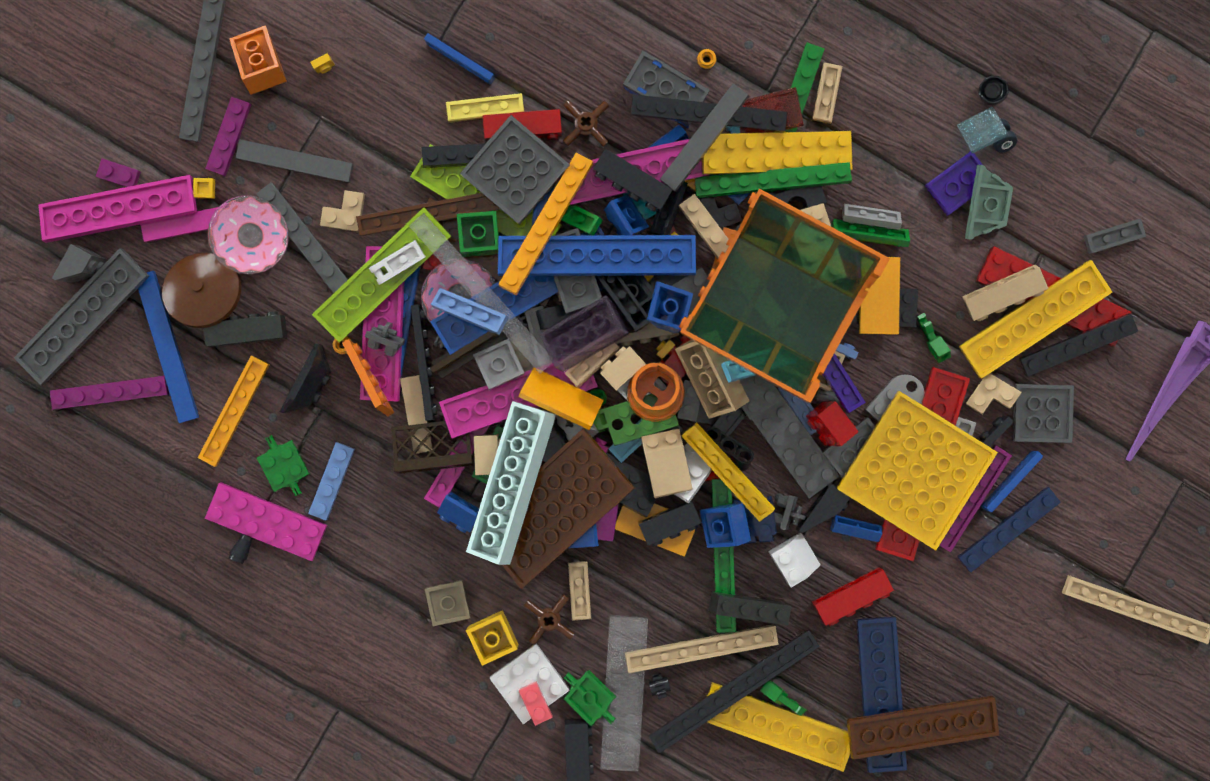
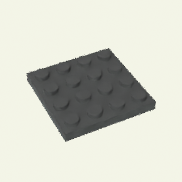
(515, 169)

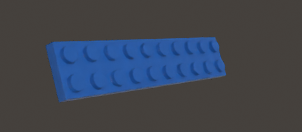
(607, 255)
(458, 333)

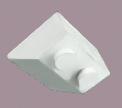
(794, 559)

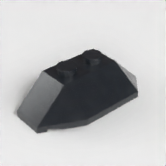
(631, 296)
(309, 381)

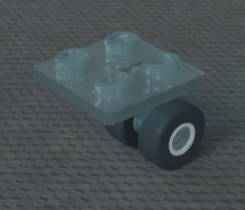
(987, 129)

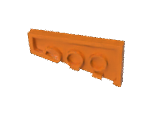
(368, 379)

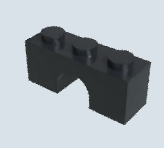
(806, 196)

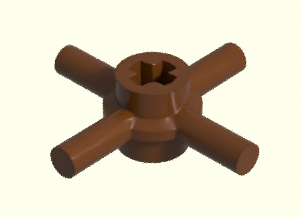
(586, 116)
(550, 626)

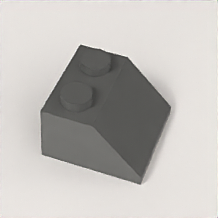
(78, 265)
(692, 407)

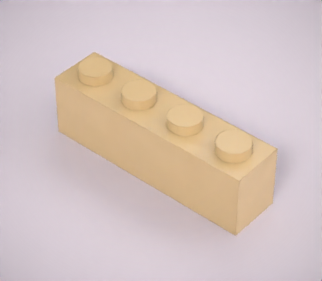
(1005, 292)

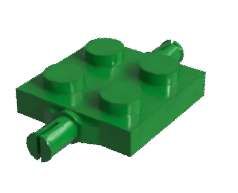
(283, 465)
(590, 698)

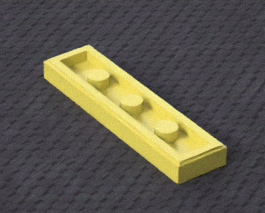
(476, 108)

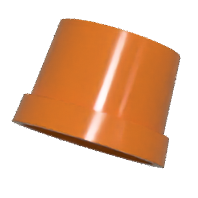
(668, 401)

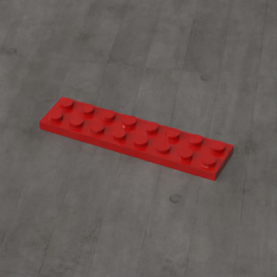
(1002, 264)

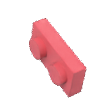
(535, 703)

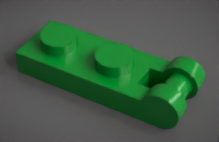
(581, 219)

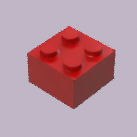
(831, 424)

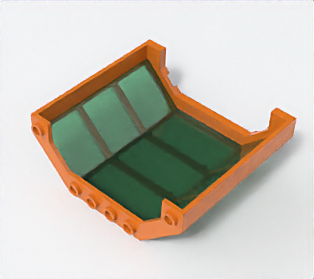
(783, 295)

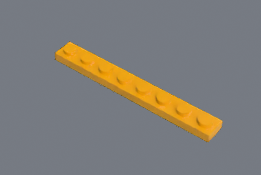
(546, 224)

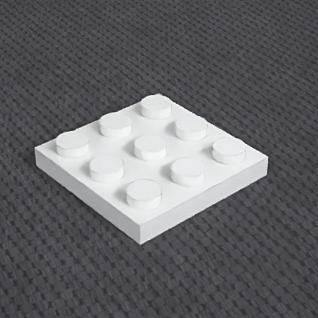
(523, 670)

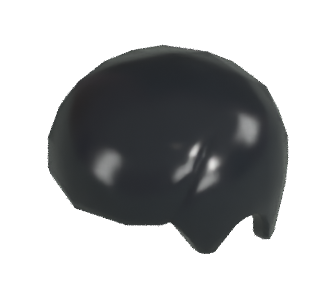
(993, 90)

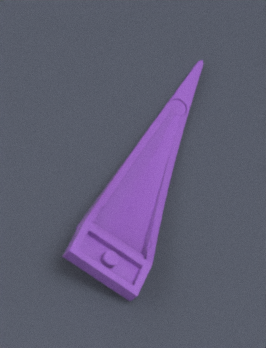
(1189, 363)

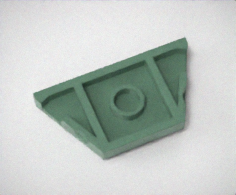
(988, 203)

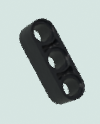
(551, 316)
(737, 449)

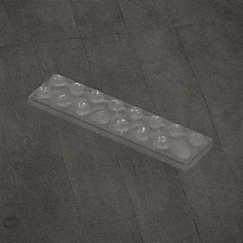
(622, 738)

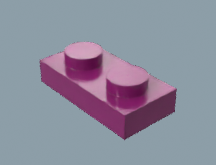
(118, 173)

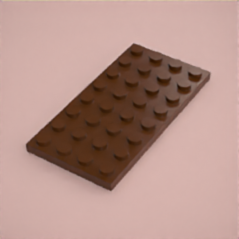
(566, 501)

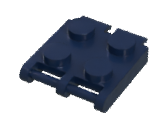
(764, 529)

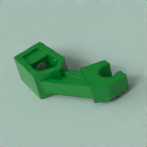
(935, 344)
(779, 696)

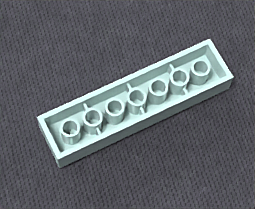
(510, 483)

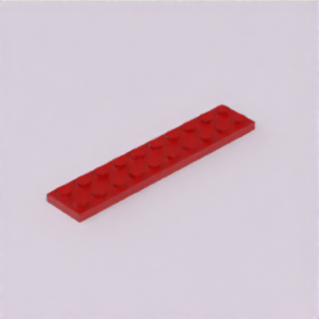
(944, 397)

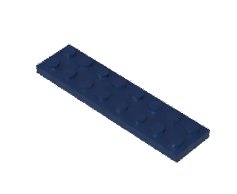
(880, 680)

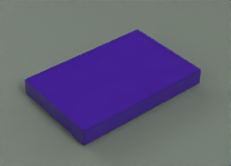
(955, 184)

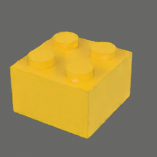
(492, 637)

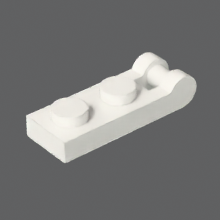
(398, 262)

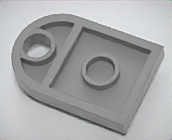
(898, 383)

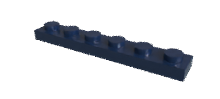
(1009, 529)

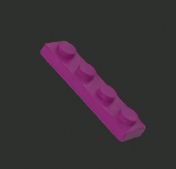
(228, 136)

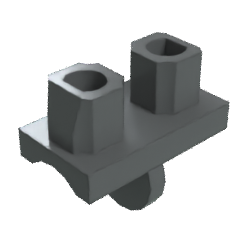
(386, 336)
(788, 502)

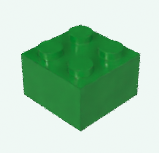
(478, 233)

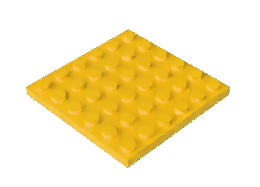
(917, 470)

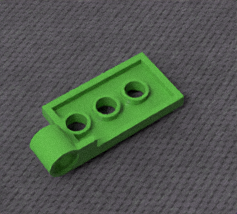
(629, 430)

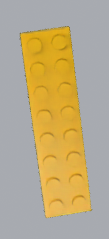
(773, 151)
(1035, 319)
(785, 730)

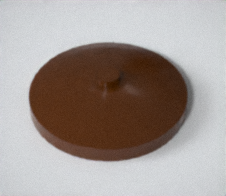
(201, 291)

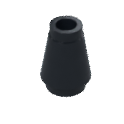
(240, 550)

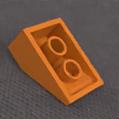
(257, 60)

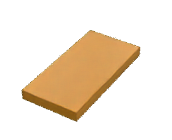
(881, 305)
(561, 398)
(628, 523)

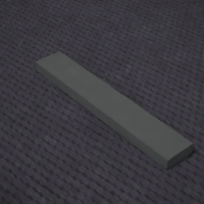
(704, 137)
(294, 161)

